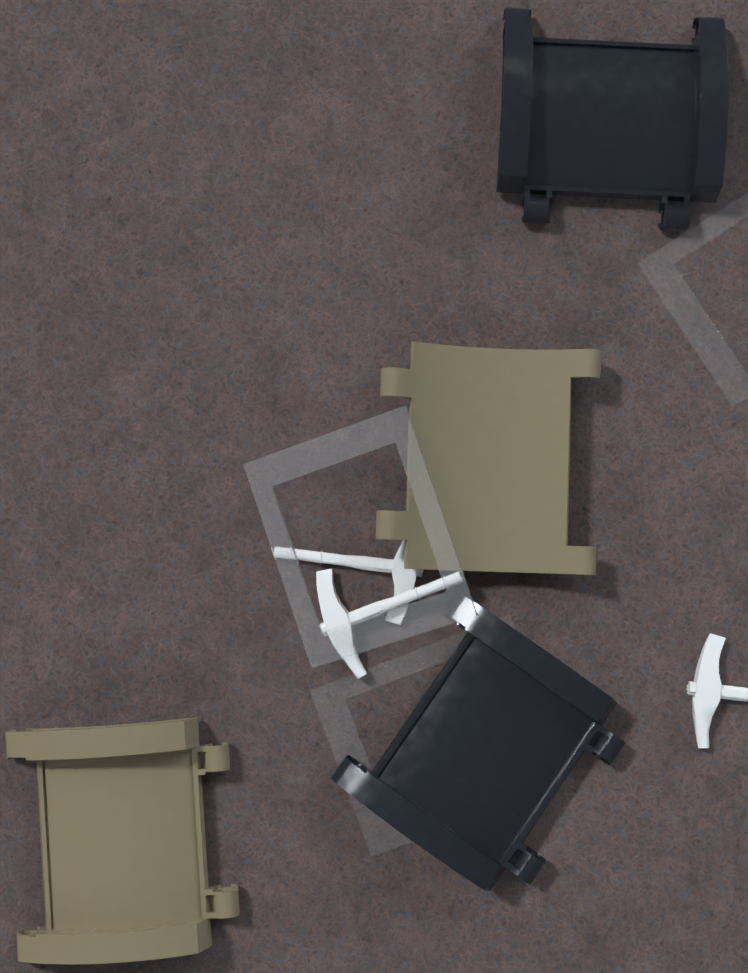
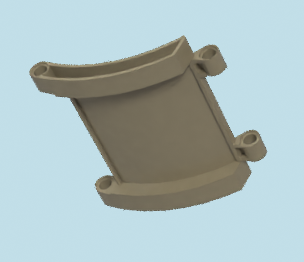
(496, 454)
(122, 842)

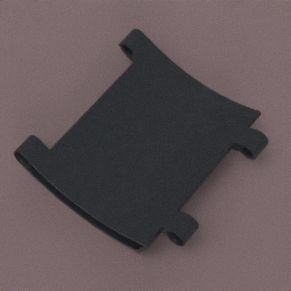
(613, 119)
(485, 752)

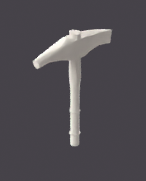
(403, 578)
(336, 614)
(708, 690)

